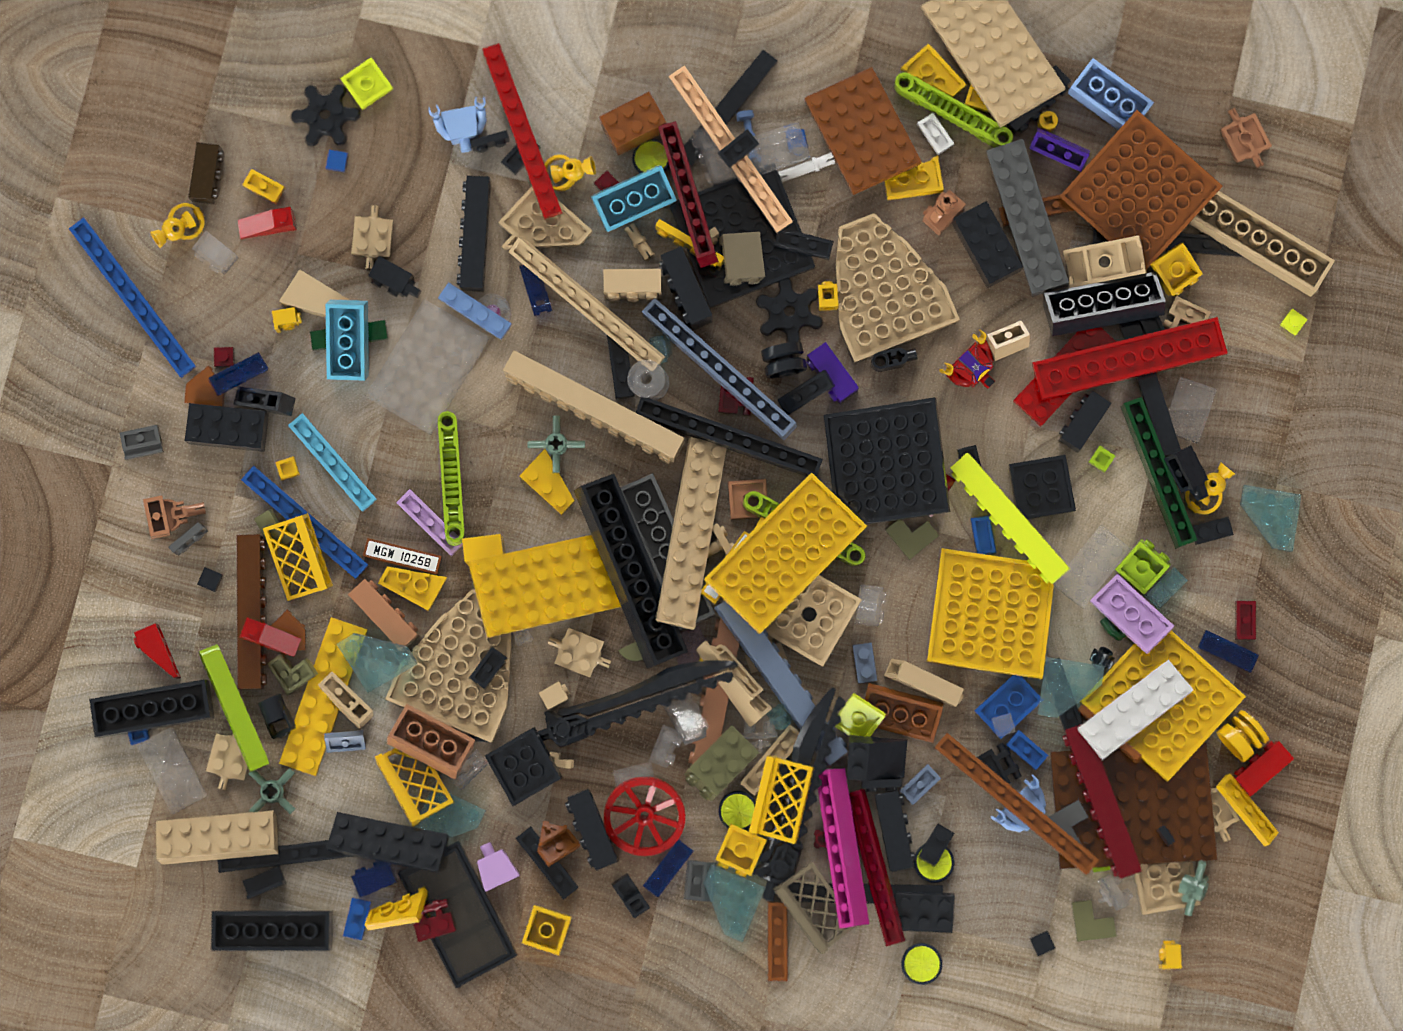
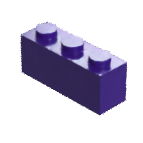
(1059, 149)
(824, 359)

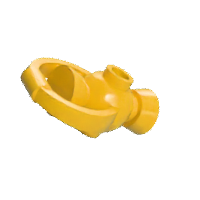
(572, 170)
(179, 225)
(1223, 473)

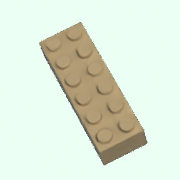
(216, 837)

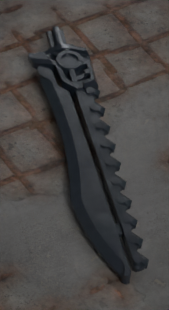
(576, 728)
(788, 854)

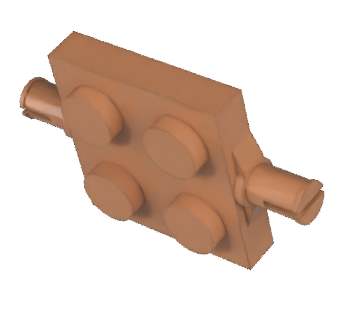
(1245, 138)

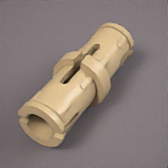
(639, 242)

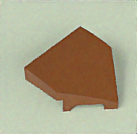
(200, 391)
(292, 626)
(556, 842)

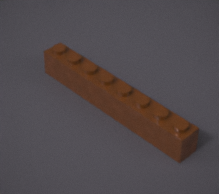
(250, 604)

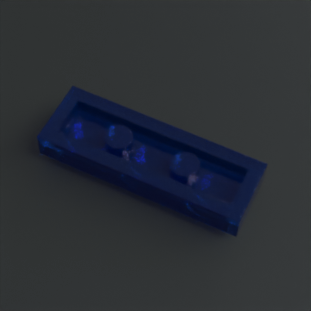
(238, 374)
(1228, 651)
(668, 868)

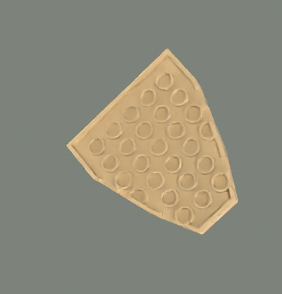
(885, 290)
(441, 679)

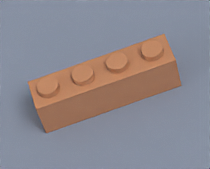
(383, 614)

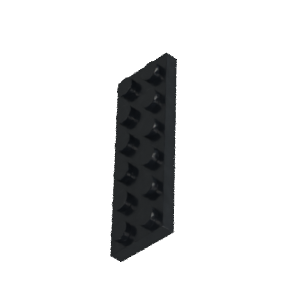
(387, 842)

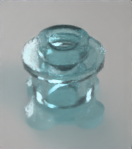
(779, 717)

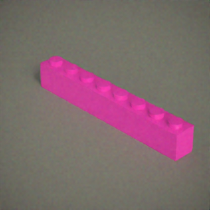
(842, 849)

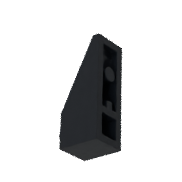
(264, 400)

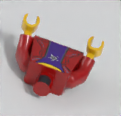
(972, 365)

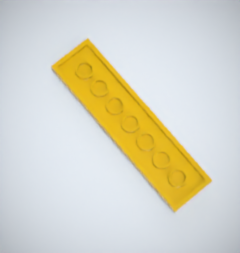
(316, 711)

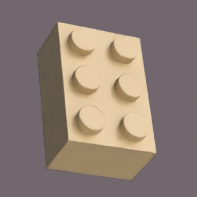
(632, 284)

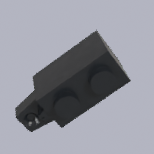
(393, 278)
(1188, 472)

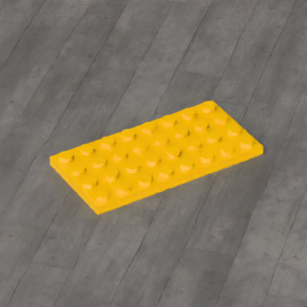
(785, 553)
(542, 585)

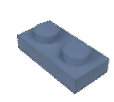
(864, 663)
(345, 741)
(920, 784)

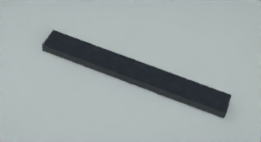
(738, 95)
(1194, 243)
(1154, 398)
(286, 855)
(821, 890)

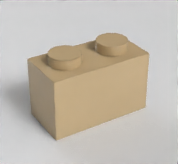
(1008, 340)

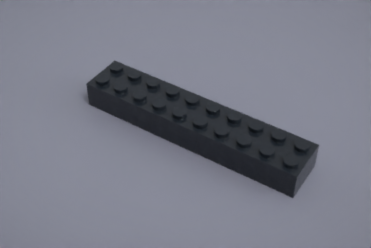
(629, 569)

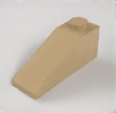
(346, 700)

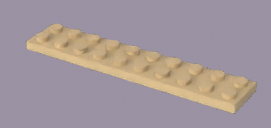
(691, 533)

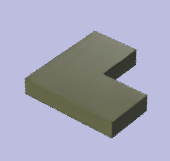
(267, 519)
(910, 542)
(291, 677)
(1089, 928)

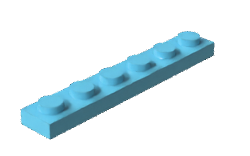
(332, 462)

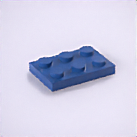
(1011, 697)

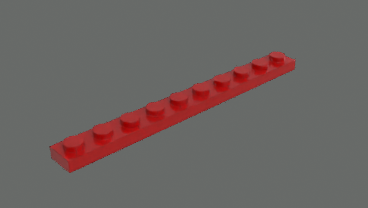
(522, 131)

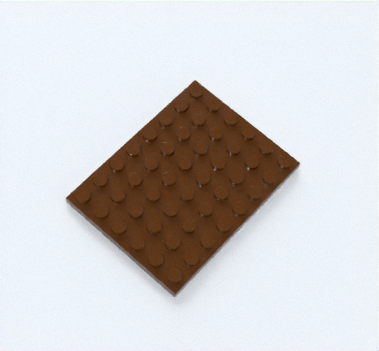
(1145, 805)

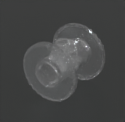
(641, 372)

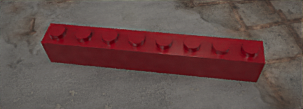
(688, 194)
(1103, 804)

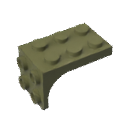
(721, 763)

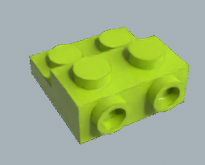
(1143, 565)

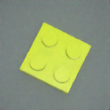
(366, 83)
(859, 717)

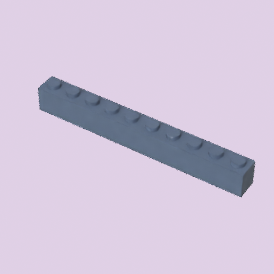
(719, 369)
(777, 674)

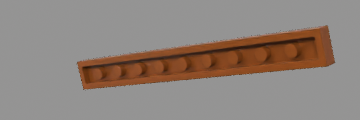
(1016, 804)

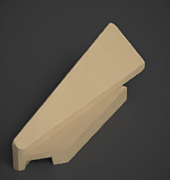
(742, 689)

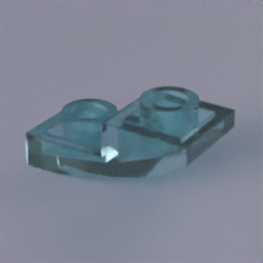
(1166, 588)

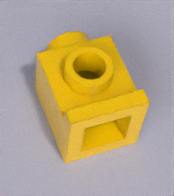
(828, 288)
(286, 319)
(1170, 955)

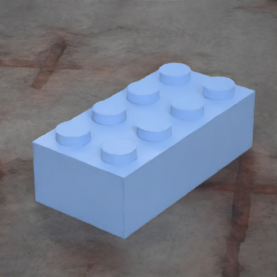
(1108, 95)

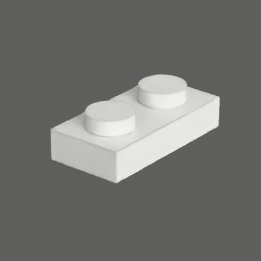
(935, 134)

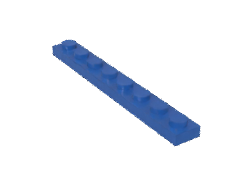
(289, 509)

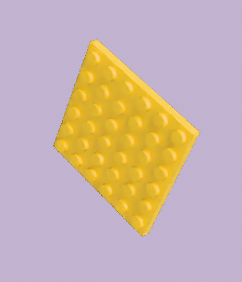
(990, 614)
(1186, 725)

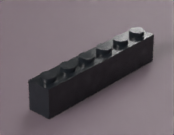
(474, 233)

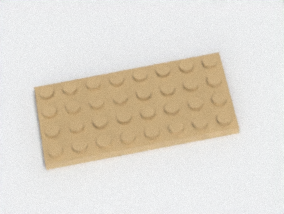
(995, 55)

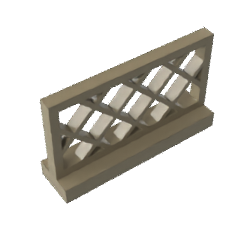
(799, 913)

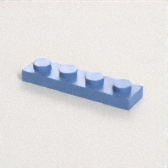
(475, 311)

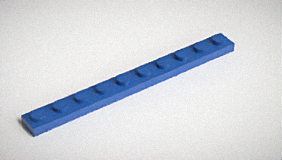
(132, 297)

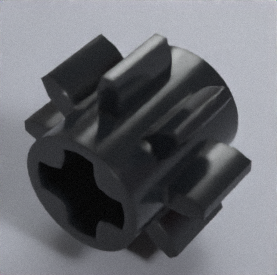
(1102, 657)

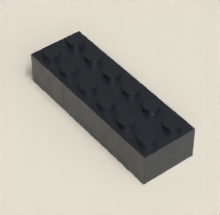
(1104, 304)
(151, 708)
(271, 930)

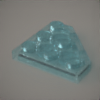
(1273, 514)
(375, 659)
(1066, 685)
(453, 819)
(732, 900)

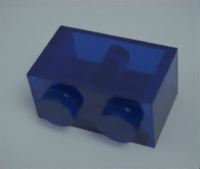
(373, 879)

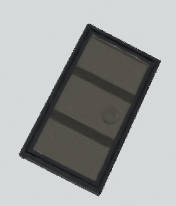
(480, 936)

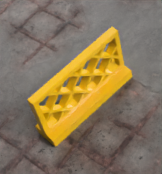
(313, 552)
(401, 792)
(765, 794)

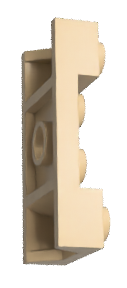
(1124, 255)

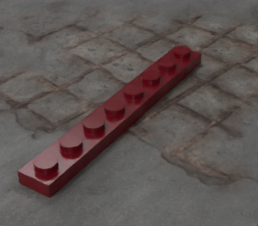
(876, 869)

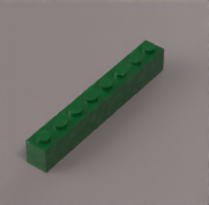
(1158, 473)

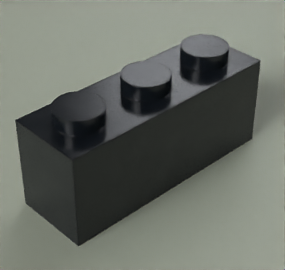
(1084, 421)

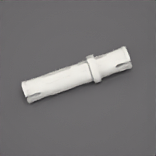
(806, 167)

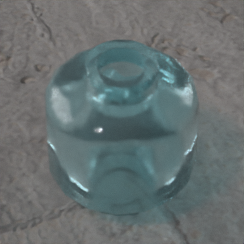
(663, 345)

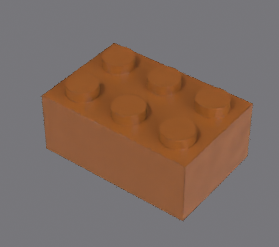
(632, 123)

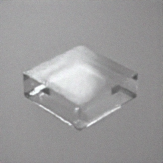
(1003, 725)

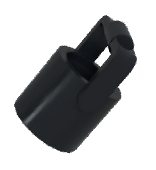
(273, 711)

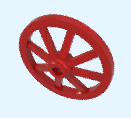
(644, 820)

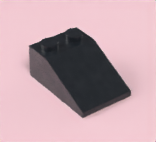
(875, 758)

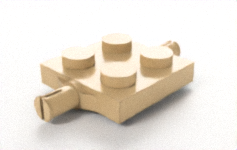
(372, 237)
(579, 652)
(226, 760)
(1223, 814)

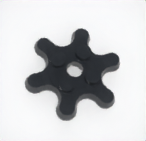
(334, 123)
(789, 324)

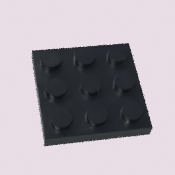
(1042, 487)
(523, 766)

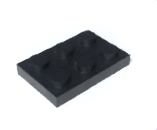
(925, 911)

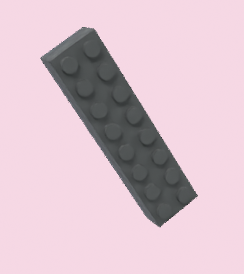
(1027, 218)
(655, 528)

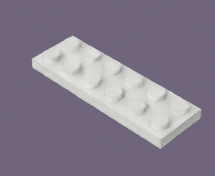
(1135, 709)

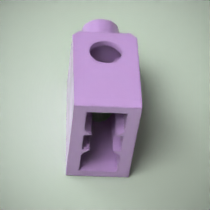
(495, 867)

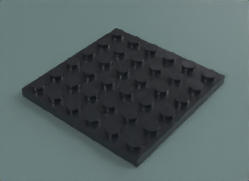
(734, 211)
(888, 461)

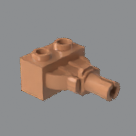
(943, 212)
(165, 516)

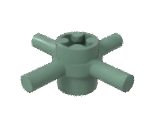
(557, 436)
(264, 791)
(1194, 888)

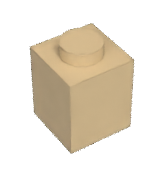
(554, 695)

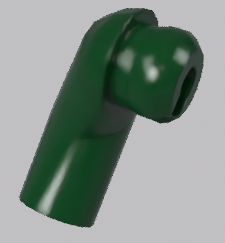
(1111, 630)

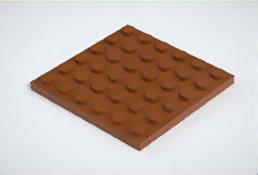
(1141, 188)

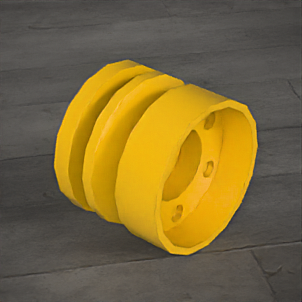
(1239, 738)

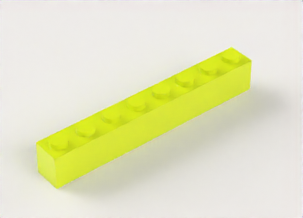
(1010, 518)

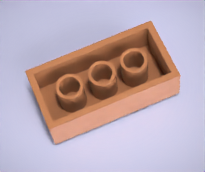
(430, 741)

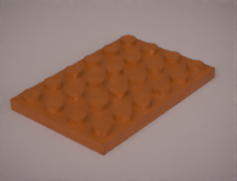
(862, 131)

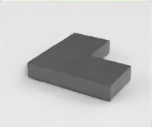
(1069, 817)

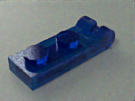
(536, 291)

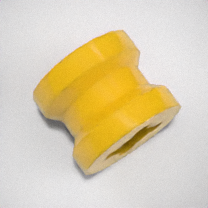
(1046, 124)

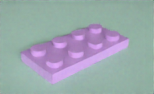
(1132, 613)

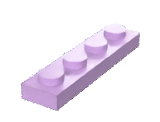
(427, 520)

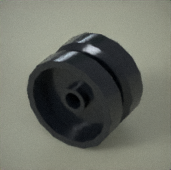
(784, 360)

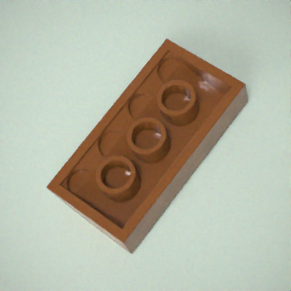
(906, 712)

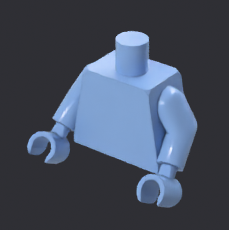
(461, 124)
(1034, 795)

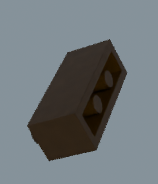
(206, 173)

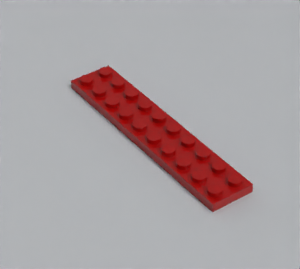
(1129, 358)

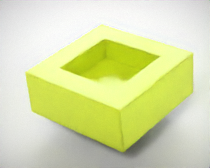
(1293, 322)

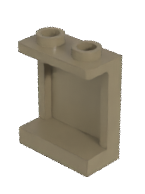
(742, 257)

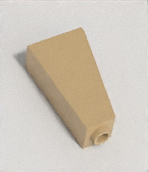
(309, 295)
(924, 682)

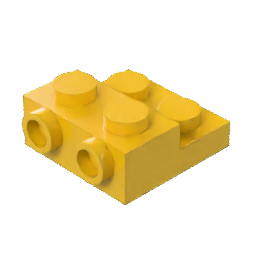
(1176, 270)
(740, 850)

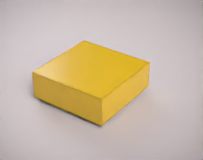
(287, 468)

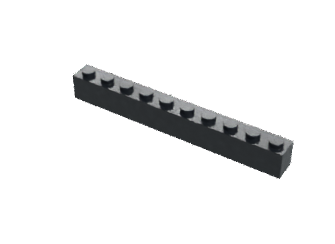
(729, 437)

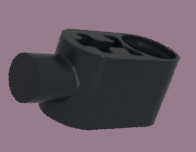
(908, 355)

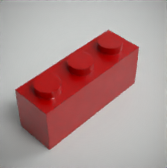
(1263, 767)

